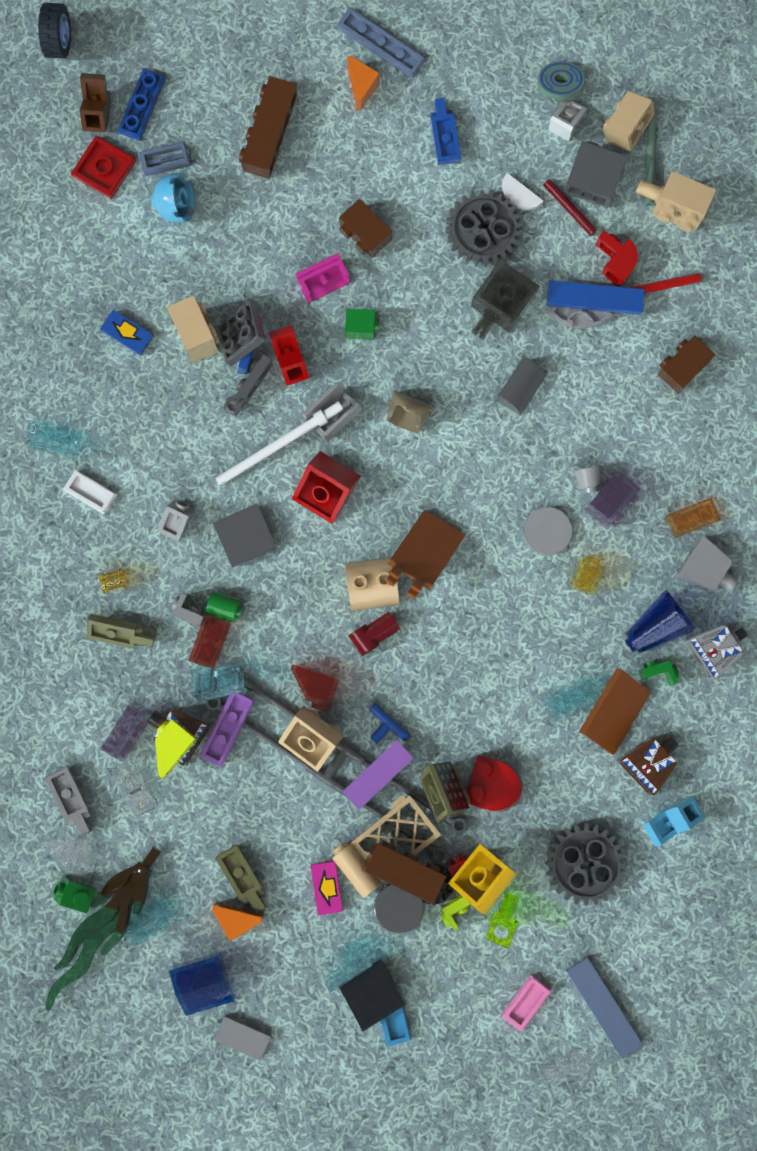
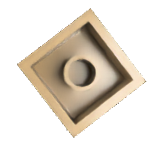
(192, 326)

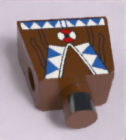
(193, 725)
(650, 763)

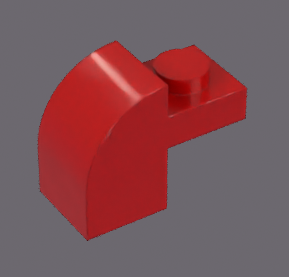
(622, 257)
(288, 355)

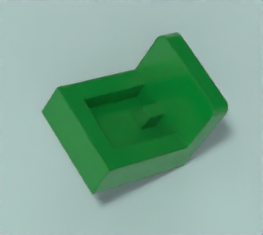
(654, 668)
(73, 895)

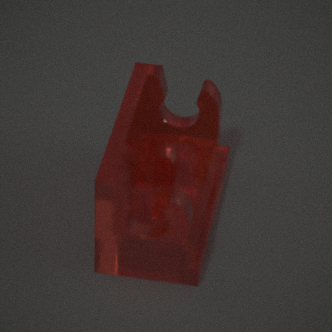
(209, 642)

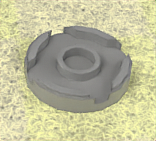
(547, 531)

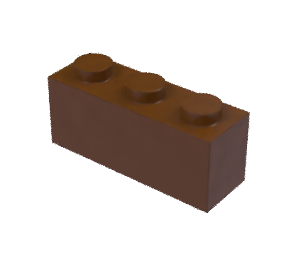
(404, 871)

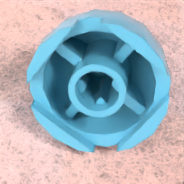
(173, 193)

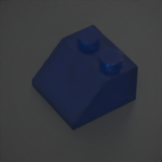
(201, 984)

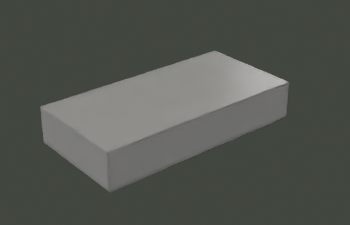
(242, 1037)

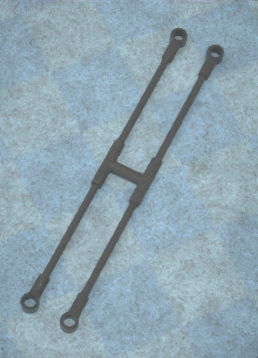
(327, 775)

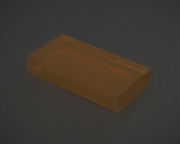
(692, 517)

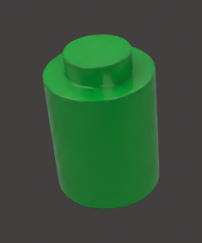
(224, 606)

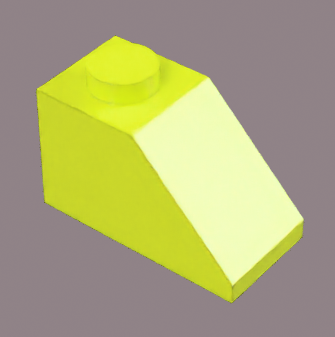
(171, 746)

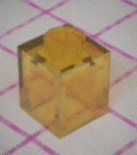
(587, 575)

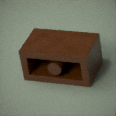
(364, 228)
(686, 364)

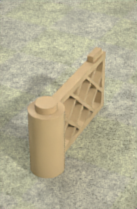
(352, 857)

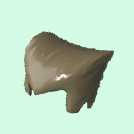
(408, 412)

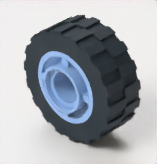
(54, 30)

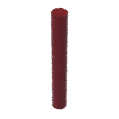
(570, 207)

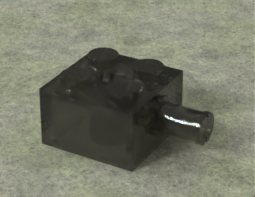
(501, 310)

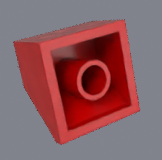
(325, 487)

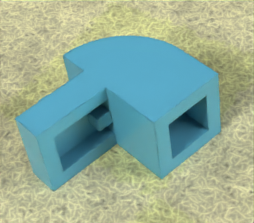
(673, 820)

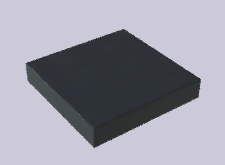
(372, 995)

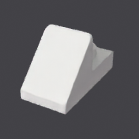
(566, 119)

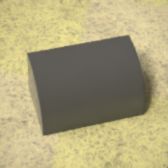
(521, 386)

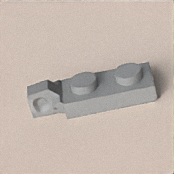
(69, 799)

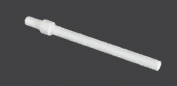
(319, 418)

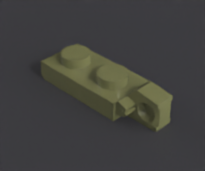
(119, 632)
(241, 877)

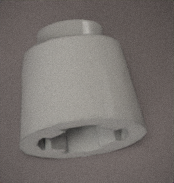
(588, 478)

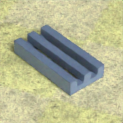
(163, 159)

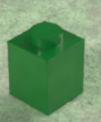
(361, 324)

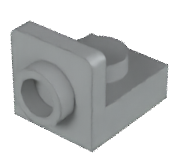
(175, 519)
(191, 615)

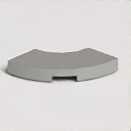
(579, 317)

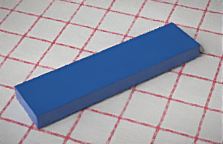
(595, 297)

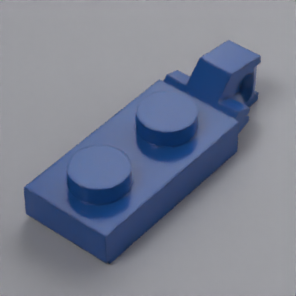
(445, 134)

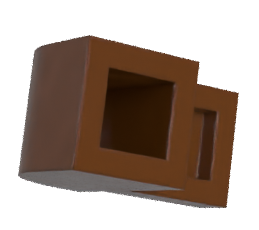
(95, 103)

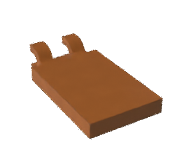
(424, 553)

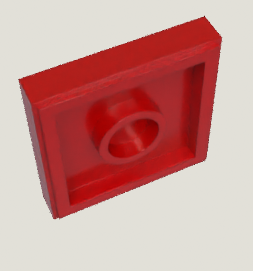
(103, 167)

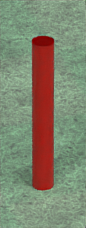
(669, 283)

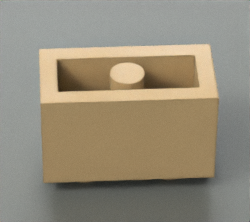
(629, 121)

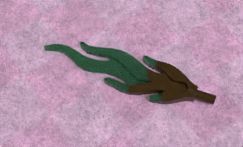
(129, 890)

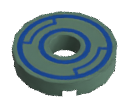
(564, 71)

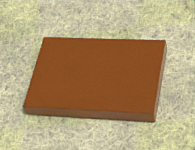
(615, 711)

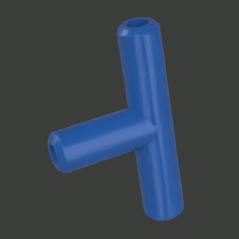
(388, 724)

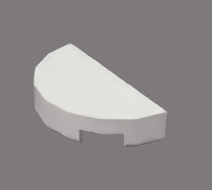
(519, 195)

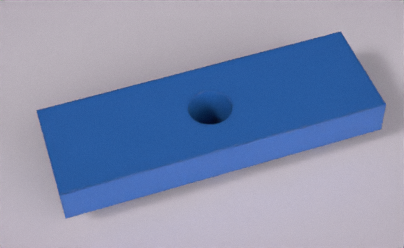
(138, 116)

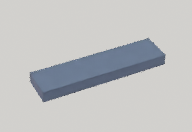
(381, 43)
(604, 1007)

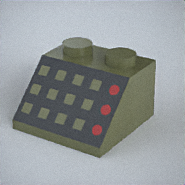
(444, 791)

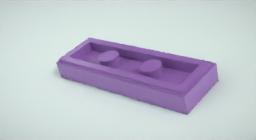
(227, 729)
(377, 774)

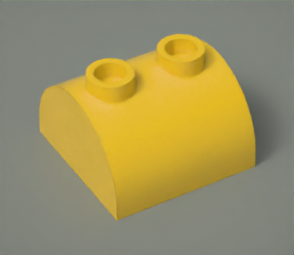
(482, 879)

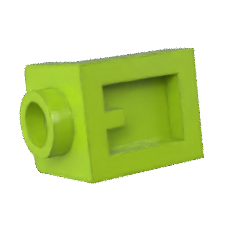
(457, 905)

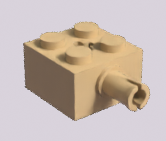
(679, 200)

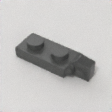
(248, 386)

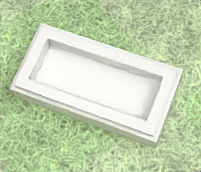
(90, 492)

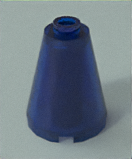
(658, 624)

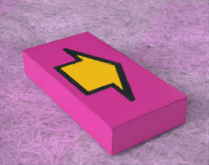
(326, 888)

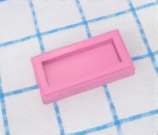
(526, 1003)

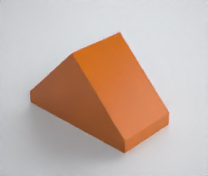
(363, 81)
(235, 920)

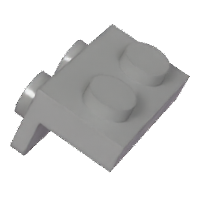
(338, 421)

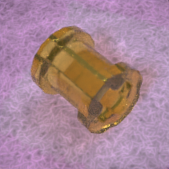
(119, 574)

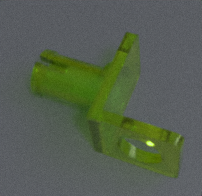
(504, 920)

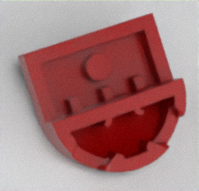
(494, 785)

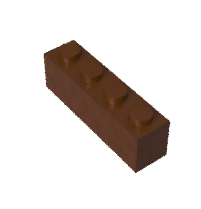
(269, 127)

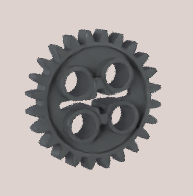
(465, 238)
(564, 870)

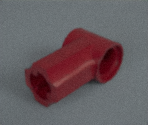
(369, 636)

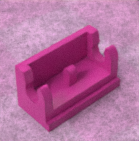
(322, 278)

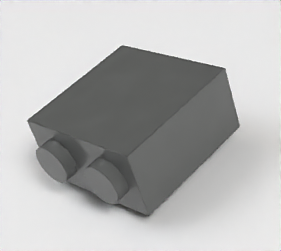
(595, 173)

